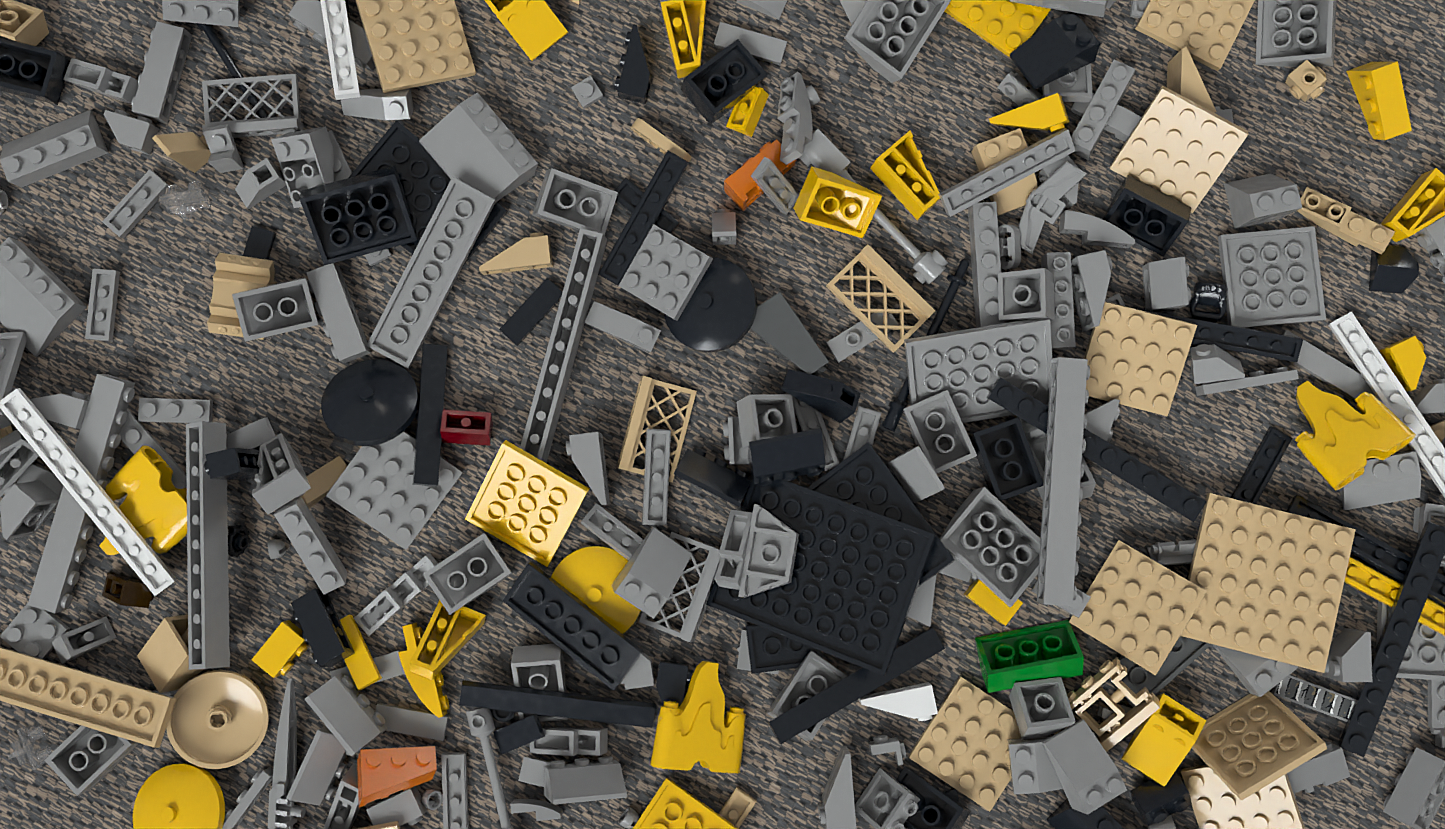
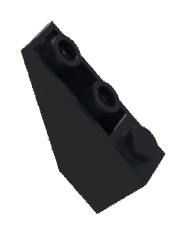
(635, 76)
(822, 394)
(673, 680)

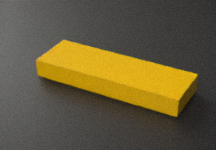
(361, 662)

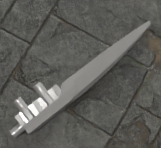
(281, 810)

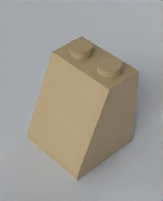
(167, 655)

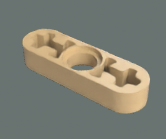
(657, 139)

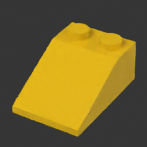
(836, 203)

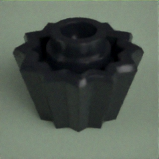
(237, 540)

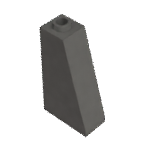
(785, 334)

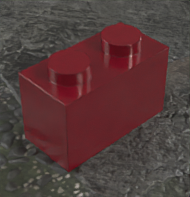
(466, 427)

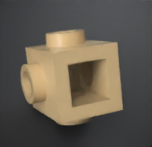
(1306, 81)

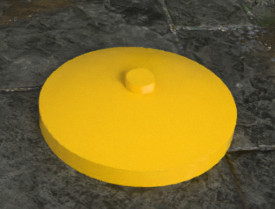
(589, 578)
(179, 799)

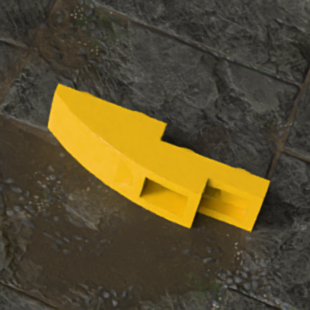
(427, 690)

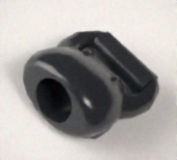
(1211, 295)

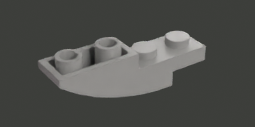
(797, 118)

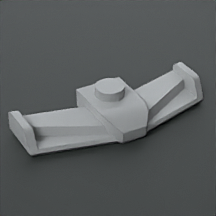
(1046, 205)

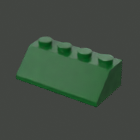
(1029, 655)

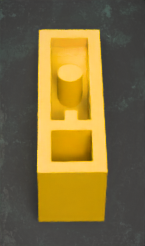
(1042, 114)

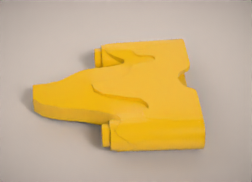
(1344, 436)
(151, 502)
(699, 728)

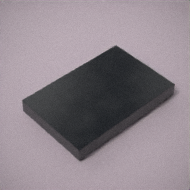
(774, 651)

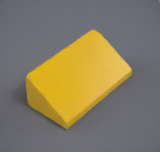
(748, 112)

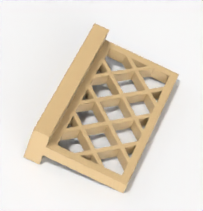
(890, 281)
(638, 418)

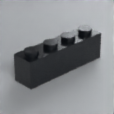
(232, 464)

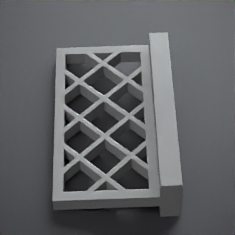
(260, 126)
(698, 605)

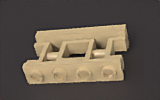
(1118, 724)

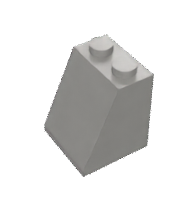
(1261, 199)

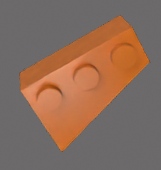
(742, 187)
(392, 770)

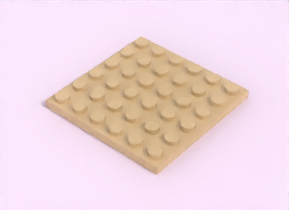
(1268, 581)

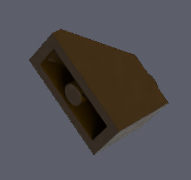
(127, 591)

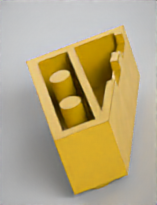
(685, 32)
(1381, 98)
(906, 176)
(1419, 206)
(444, 639)

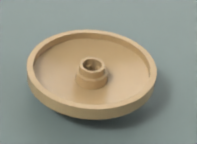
(218, 719)

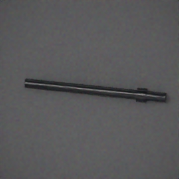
(230, 64)

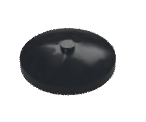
(718, 309)
(370, 402)

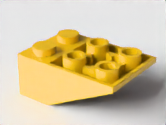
(529, 23)
(1163, 740)

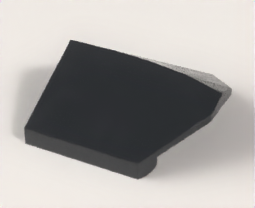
(1392, 270)

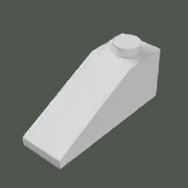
(909, 701)

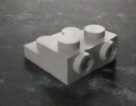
(886, 802)

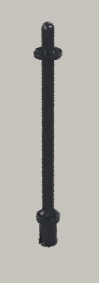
(897, 406)

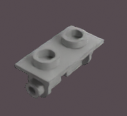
(1015, 88)
(1171, 554)

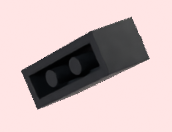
(322, 628)

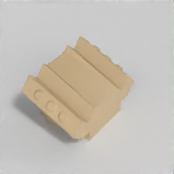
(233, 276)

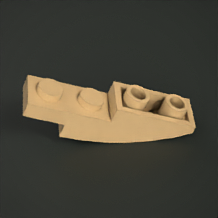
(1344, 223)

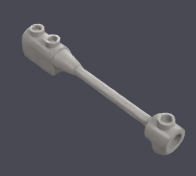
(826, 156)
(481, 726)

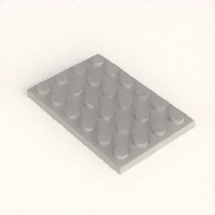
(974, 359)

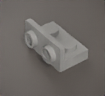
(734, 452)

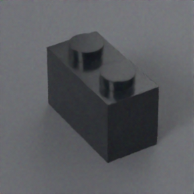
(1159, 801)

